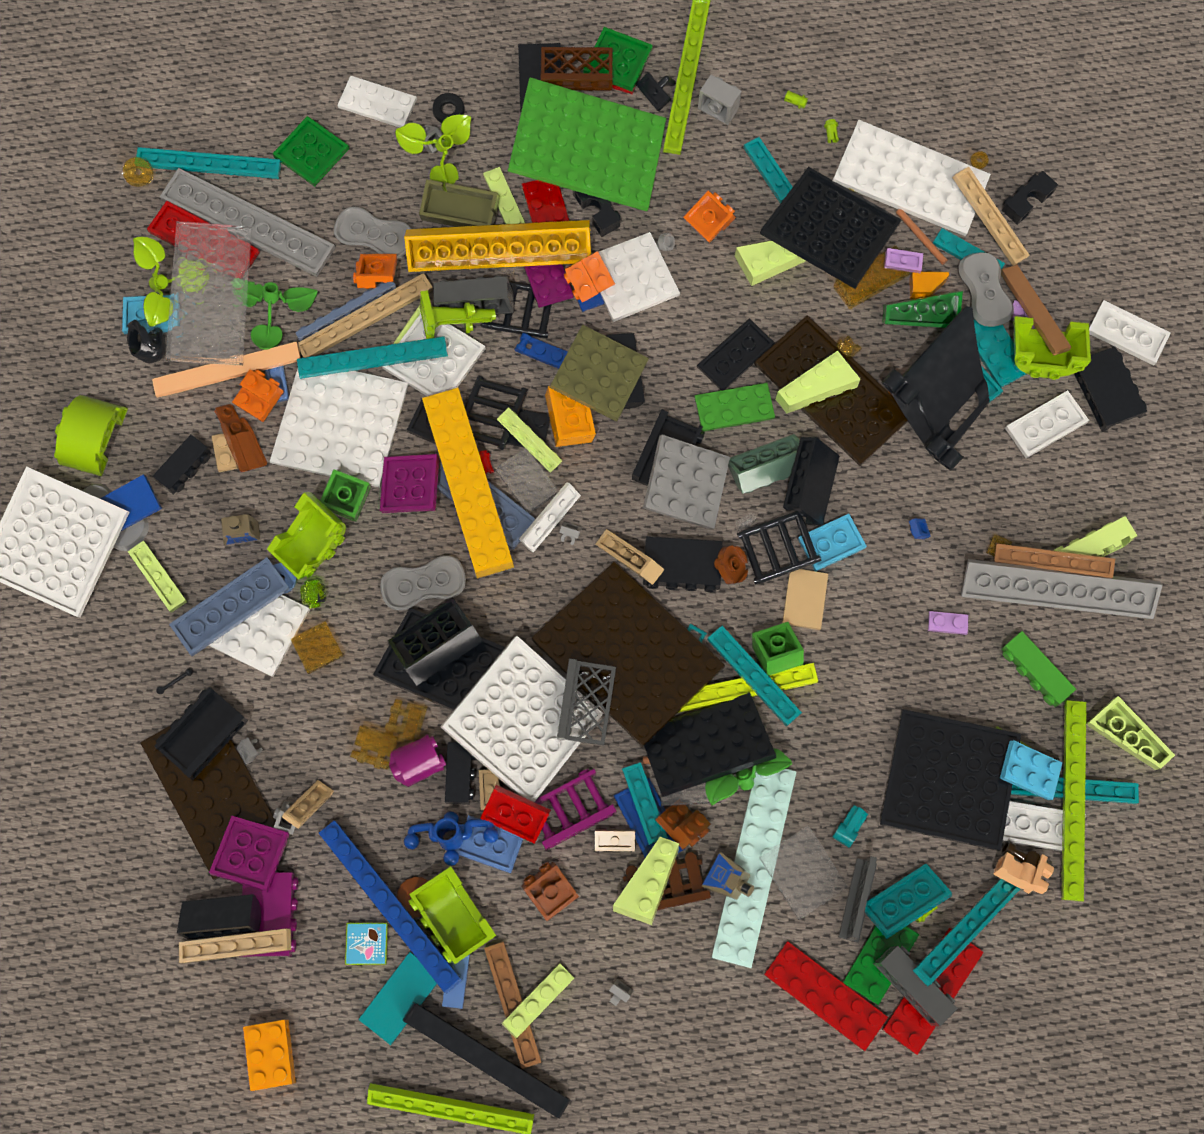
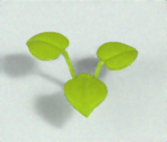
(455, 131)
(147, 254)

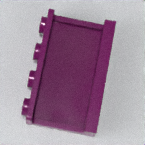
(277, 908)

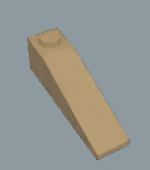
(630, 556)

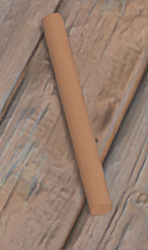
(922, 237)

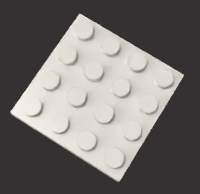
(638, 276)
(440, 373)
(265, 635)

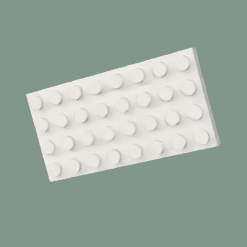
(907, 177)

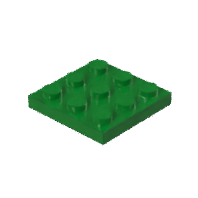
(628, 57)
(311, 151)

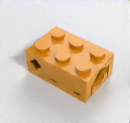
(569, 420)
(269, 1055)

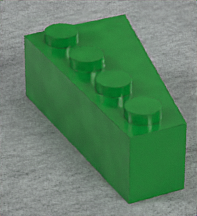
(924, 311)

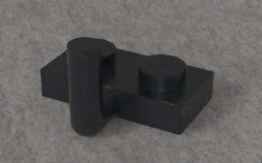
(654, 90)

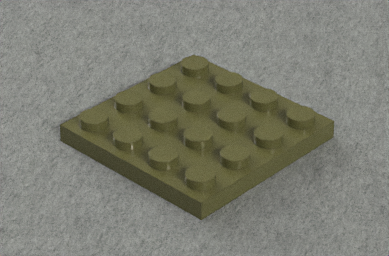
(599, 373)

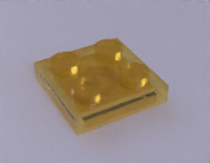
(317, 647)

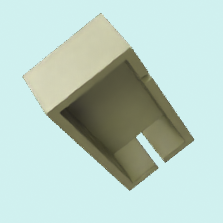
(458, 205)

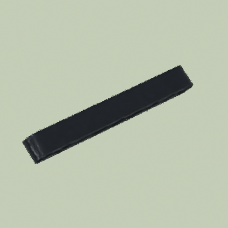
(486, 1060)

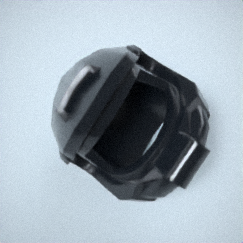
(151, 346)

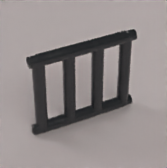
(506, 327)
(473, 398)
(795, 564)

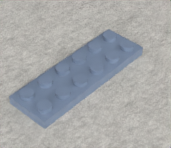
(512, 517)
(229, 606)

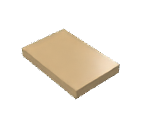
(805, 599)

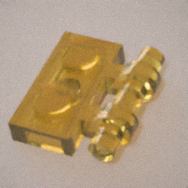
(411, 724)
(375, 741)

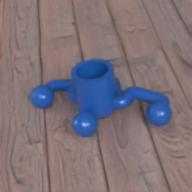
(450, 823)

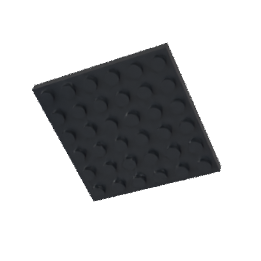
(831, 227)
(949, 780)

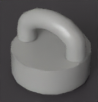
(666, 242)

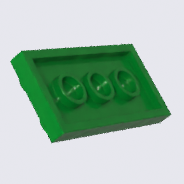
(863, 975)

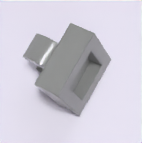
(571, 530)
(247, 750)
(621, 992)

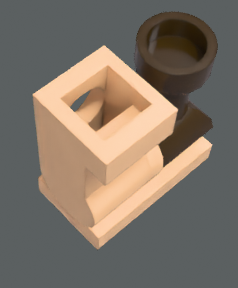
(1025, 873)

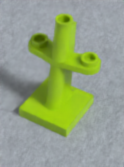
(436, 316)

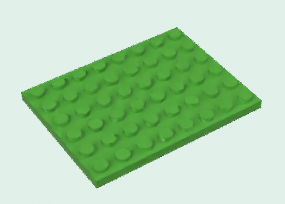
(587, 144)

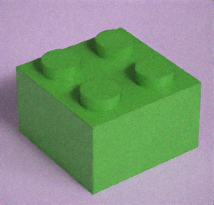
(345, 495)
(777, 648)

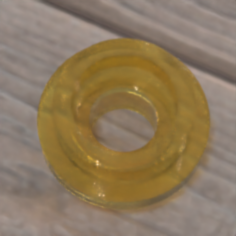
(979, 155)

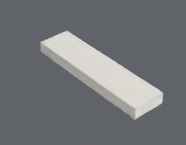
(549, 517)

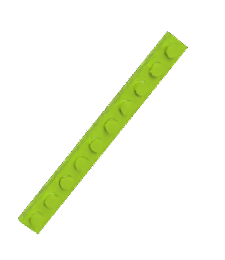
(686, 77)
(1074, 801)

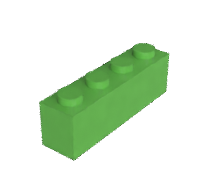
(1038, 669)

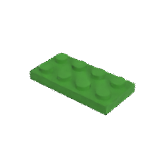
(734, 407)

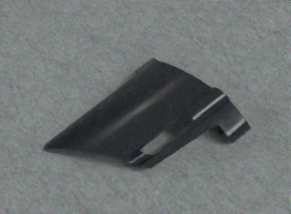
(940, 386)

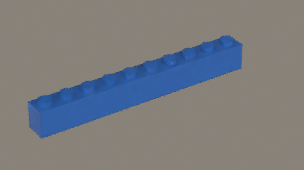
(390, 907)

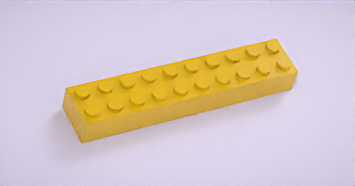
(497, 245)
(468, 483)

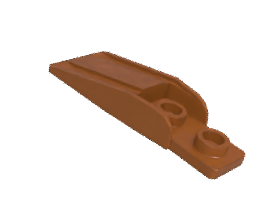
(240, 439)

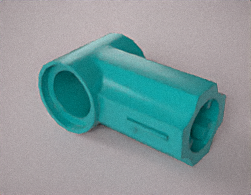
(848, 829)

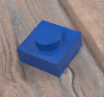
(919, 528)

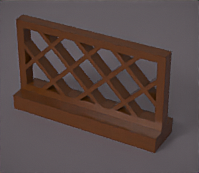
(576, 79)

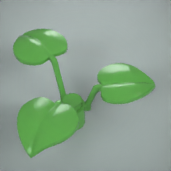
(297, 298)
(727, 785)

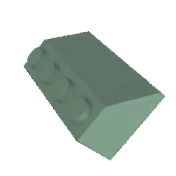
(764, 464)

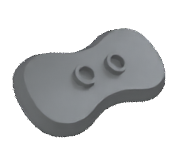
(359, 227)
(989, 301)
(128, 537)
(408, 586)

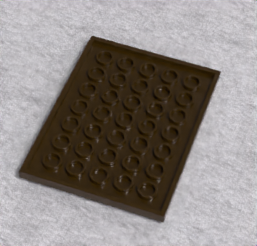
(653, 653)

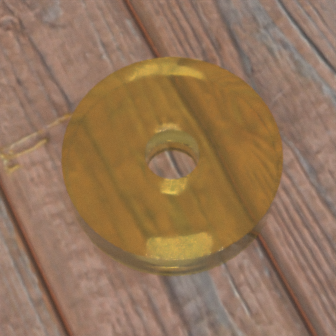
(145, 168)

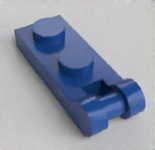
(541, 351)

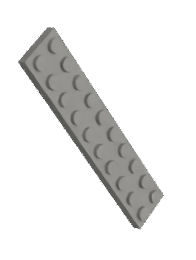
(268, 231)
(1060, 589)

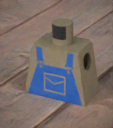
(238, 529)
(728, 878)

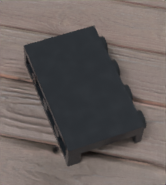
(531, 64)
(1110, 389)
(669, 427)
(811, 480)
(685, 563)
(200, 733)

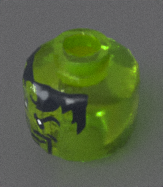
(313, 593)

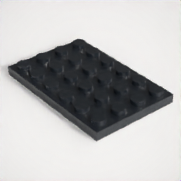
(448, 685)
(708, 745)

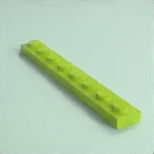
(450, 1109)

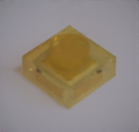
(996, 540)

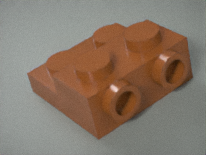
(684, 825)
(549, 890)

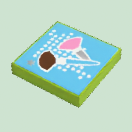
(366, 944)

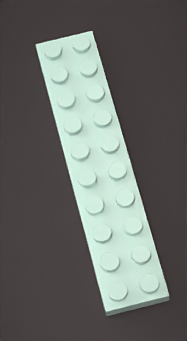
(759, 834)

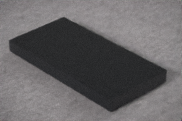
(735, 355)

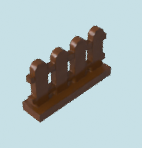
(676, 886)

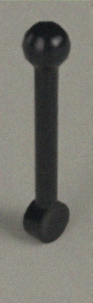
(188, 672)

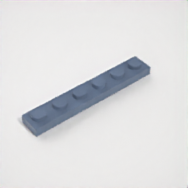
(351, 306)

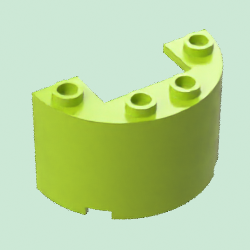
(1035, 357)
(86, 432)
(309, 538)
(451, 916)

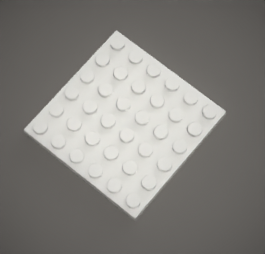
(340, 424)
(56, 541)
(514, 720)

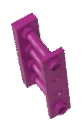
(586, 819)

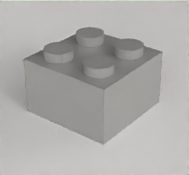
(719, 99)

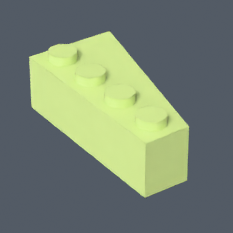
(765, 260)
(822, 381)
(1103, 541)
(1130, 733)
(646, 887)

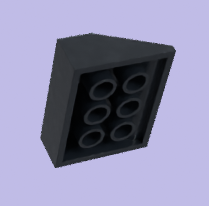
(434, 641)

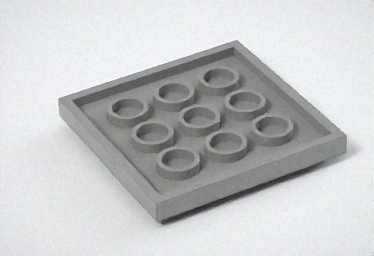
(686, 482)

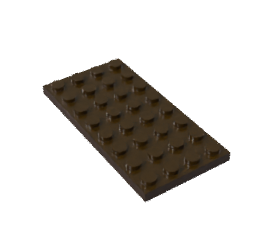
(857, 418)
(212, 797)

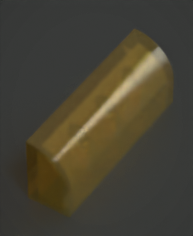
(873, 282)

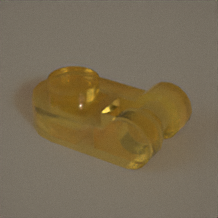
(848, 347)

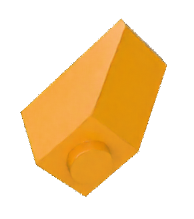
(926, 283)

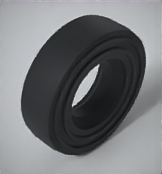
(447, 98)

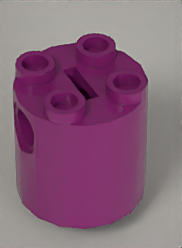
(416, 761)

